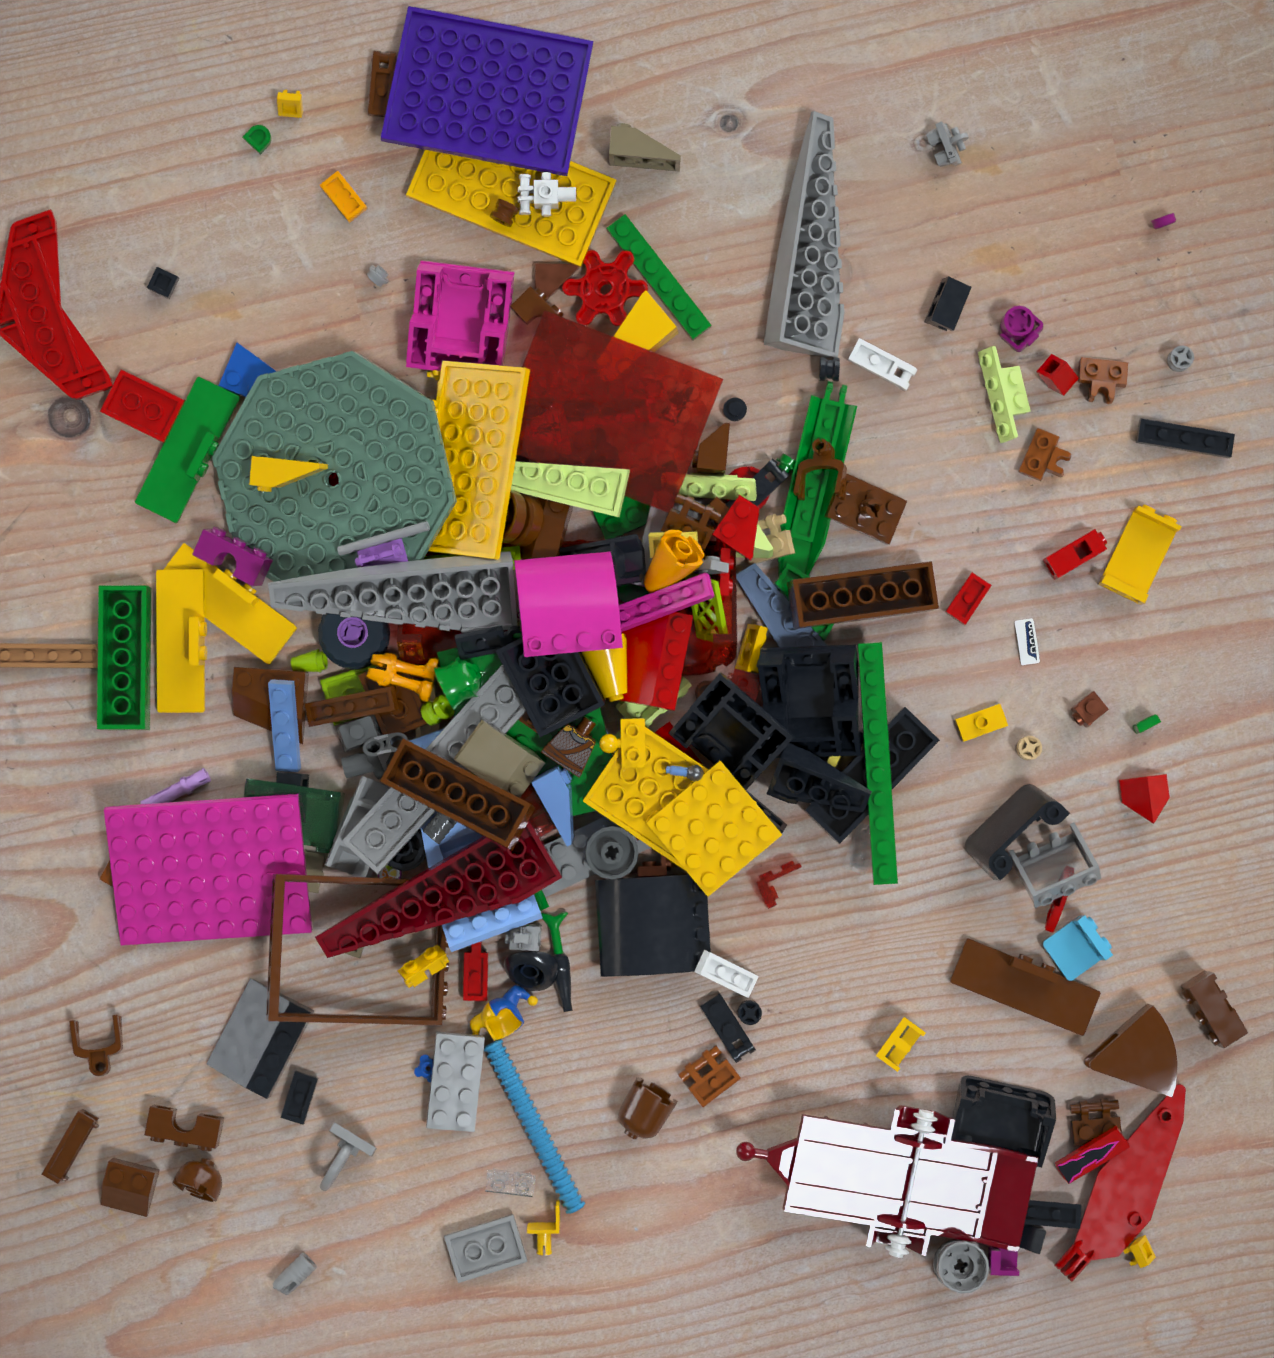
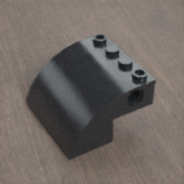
(814, 696)
(732, 729)
(651, 925)

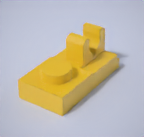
(750, 649)

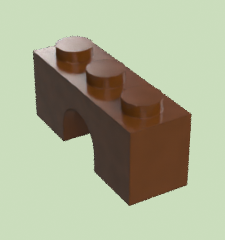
(532, 305)
(162, 1125)

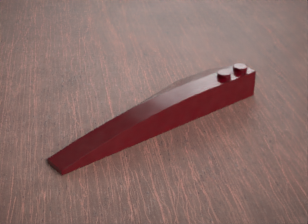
(460, 886)

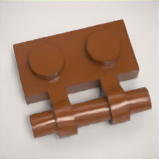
(712, 1083)

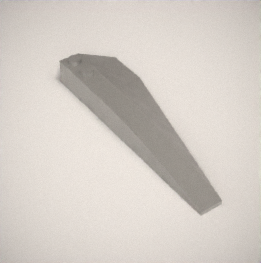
(806, 280)

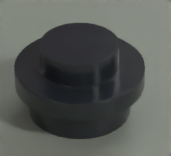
(734, 409)

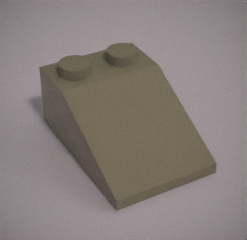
(637, 150)
(499, 759)

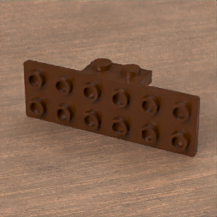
(1025, 986)

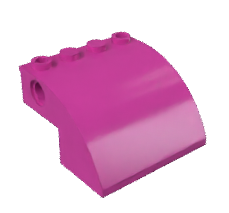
(459, 315)
(568, 604)

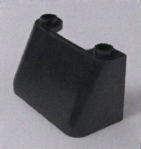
(991, 839)
(1004, 1116)

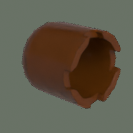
(645, 1110)

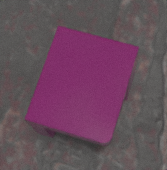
(1002, 1262)

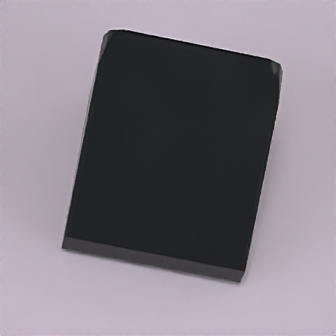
(1032, 1238)

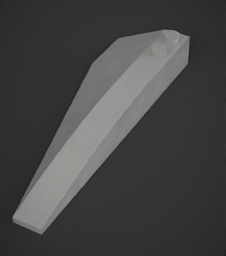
(435, 592)

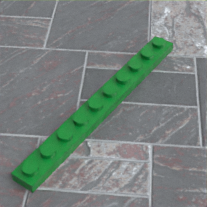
(877, 763)

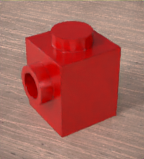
(1057, 374)

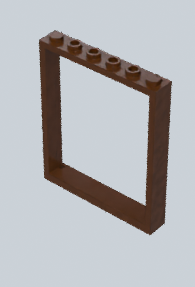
(439, 989)

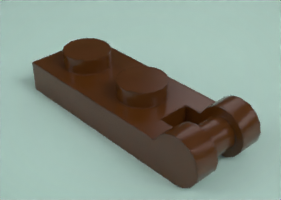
(381, 83)

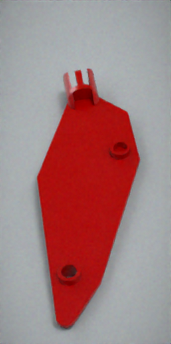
(1127, 1189)

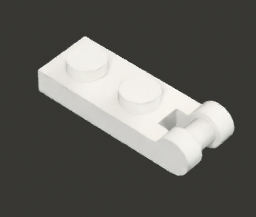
(881, 364)

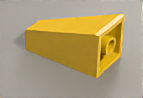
(647, 325)

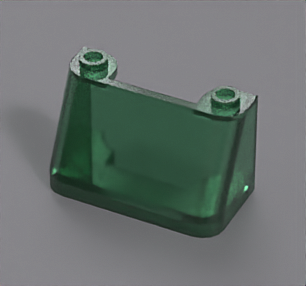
(318, 808)

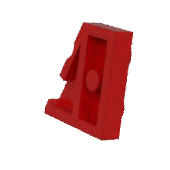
(739, 527)

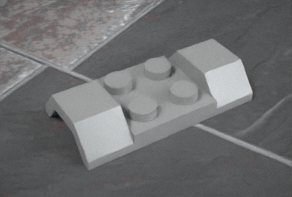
(364, 799)

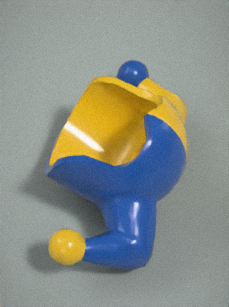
(501, 1015)

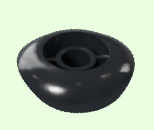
(531, 970)

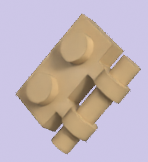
(780, 540)

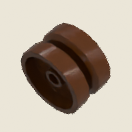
(522, 519)

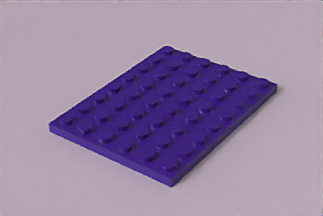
(487, 91)

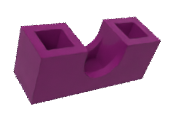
(251, 564)

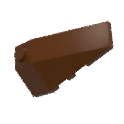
(552, 533)

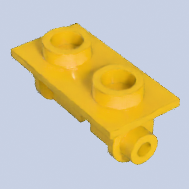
(432, 959)

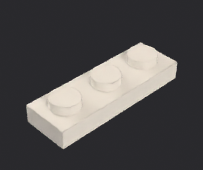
(726, 973)

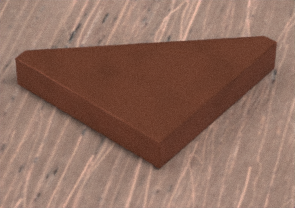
(552, 276)

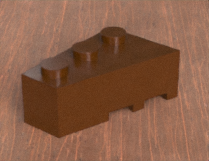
(1213, 1009)

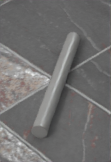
(383, 538)

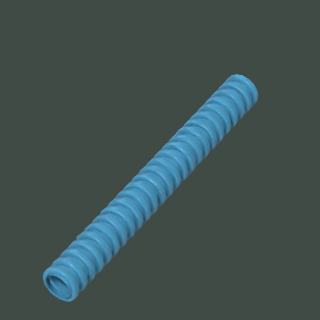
(534, 1127)

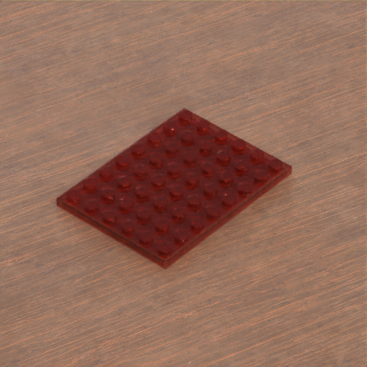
(613, 408)

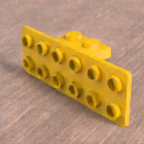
(237, 608)
(180, 641)

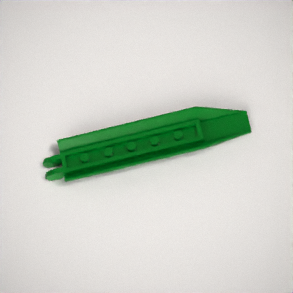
(806, 517)

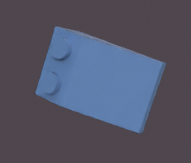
(556, 795)

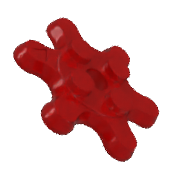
(598, 275)

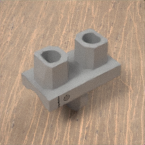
(942, 135)

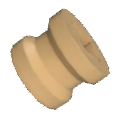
(1032, 746)

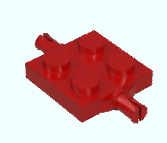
(725, 583)

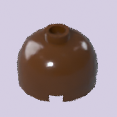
(199, 1179)

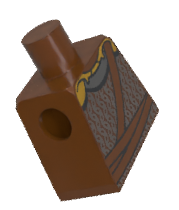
(572, 746)

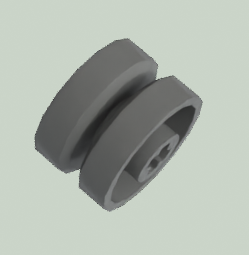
(607, 866)

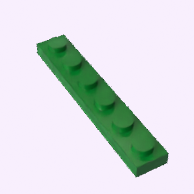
(659, 277)

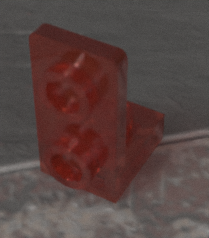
(769, 893)

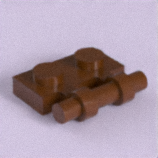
(681, 521)
(1088, 1129)

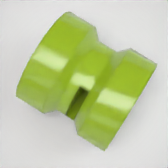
(436, 710)

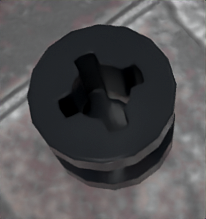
(829, 369)
(749, 1012)

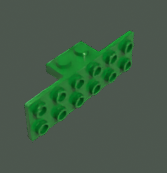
(187, 450)

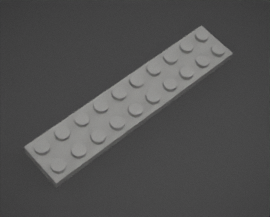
(398, 817)

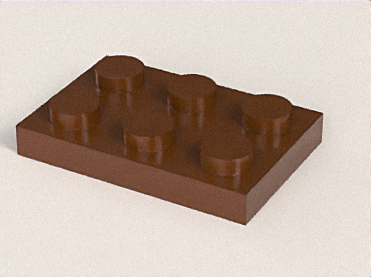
(409, 705)

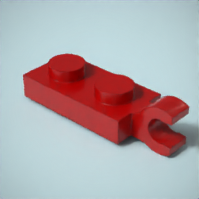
(475, 974)

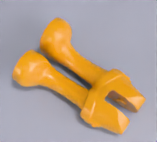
(390, 675)

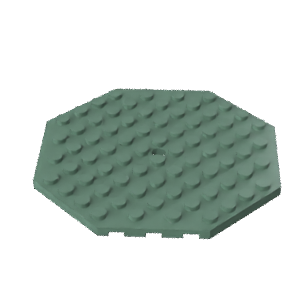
(368, 431)

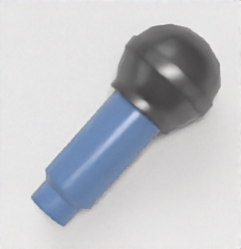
(692, 772)

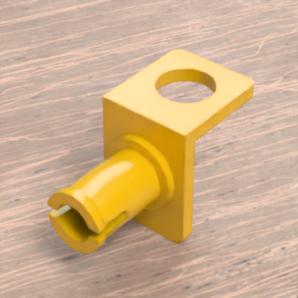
(544, 1232)

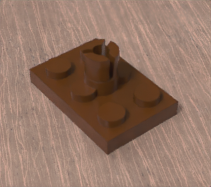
(867, 510)

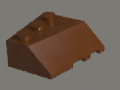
(252, 700)

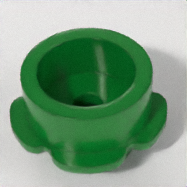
(786, 463)

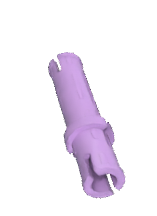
(184, 786)

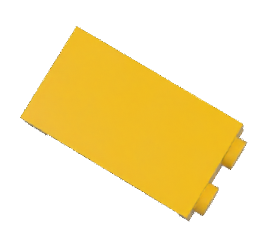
(1139, 554)

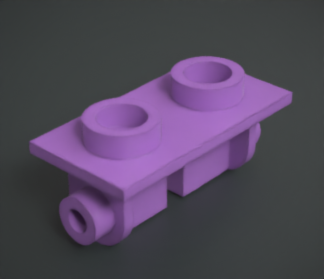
(382, 554)

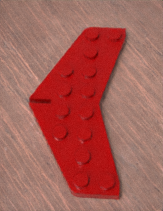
(33, 300)

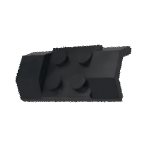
(626, 553)

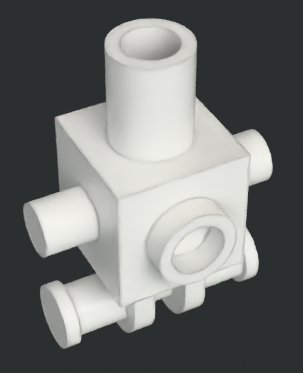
(546, 194)

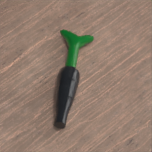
(563, 979)

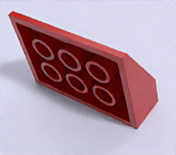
(657, 660)

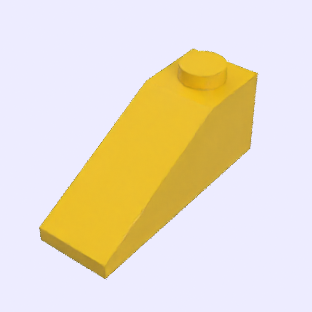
(276, 473)

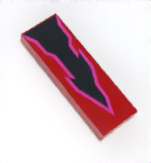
(1092, 1154)

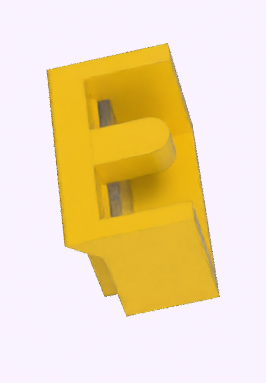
(899, 1043)

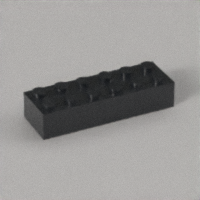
(907, 746)

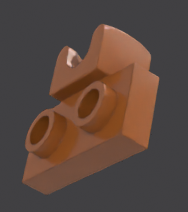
(1102, 377)
(1043, 456)

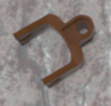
(822, 459)
(98, 1056)

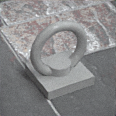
(349, 1145)

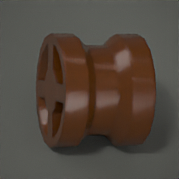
(504, 212)

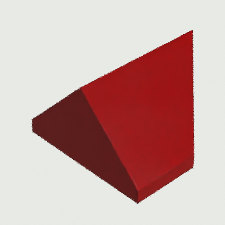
(1145, 795)

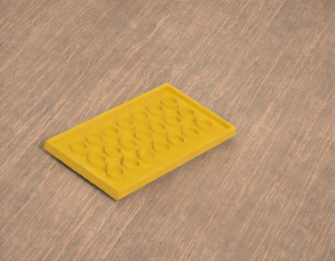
(472, 187)
(480, 434)

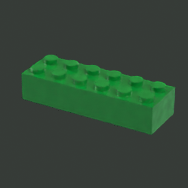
(124, 658)

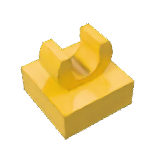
(290, 104)
(1142, 1252)

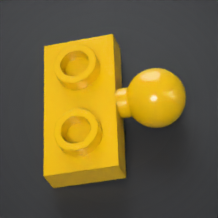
(631, 743)

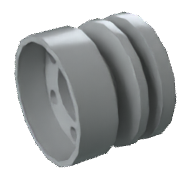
(973, 1273)

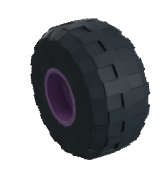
(352, 640)

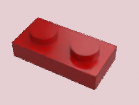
(968, 598)

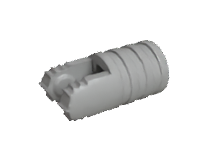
(294, 1274)

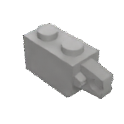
(524, 938)

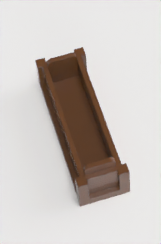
(70, 1146)

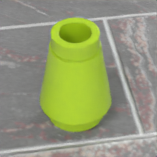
(310, 662)

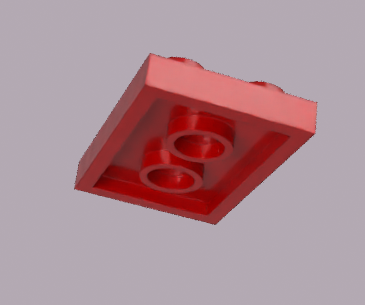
(142, 406)

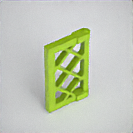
(718, 618)

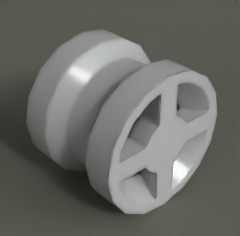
(1183, 354)

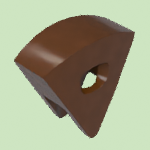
(1139, 1053)

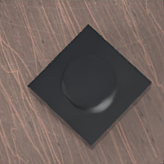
(163, 283)

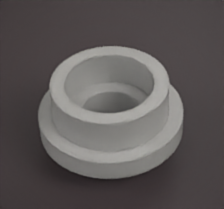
(378, 275)

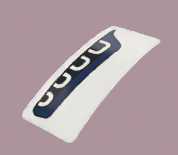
(1027, 641)

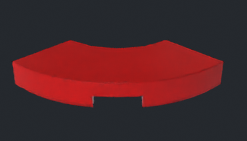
(1054, 913)

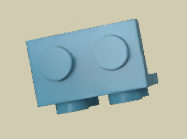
(1077, 947)

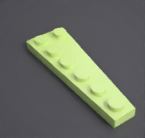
(577, 486)

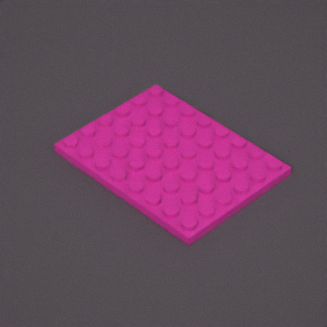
(206, 868)

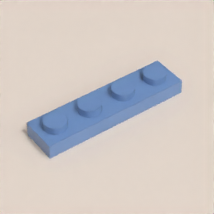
(284, 725)

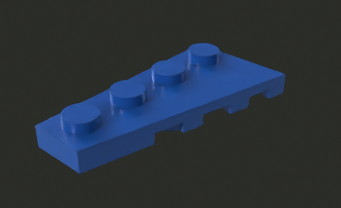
(243, 371)

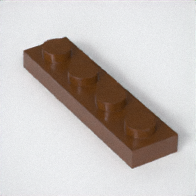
(351, 706)

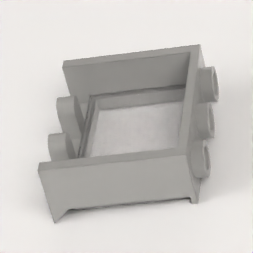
(1056, 867)

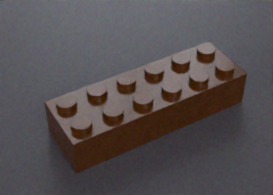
(862, 595)
(457, 794)

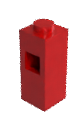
(1075, 553)

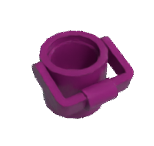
(1018, 325)

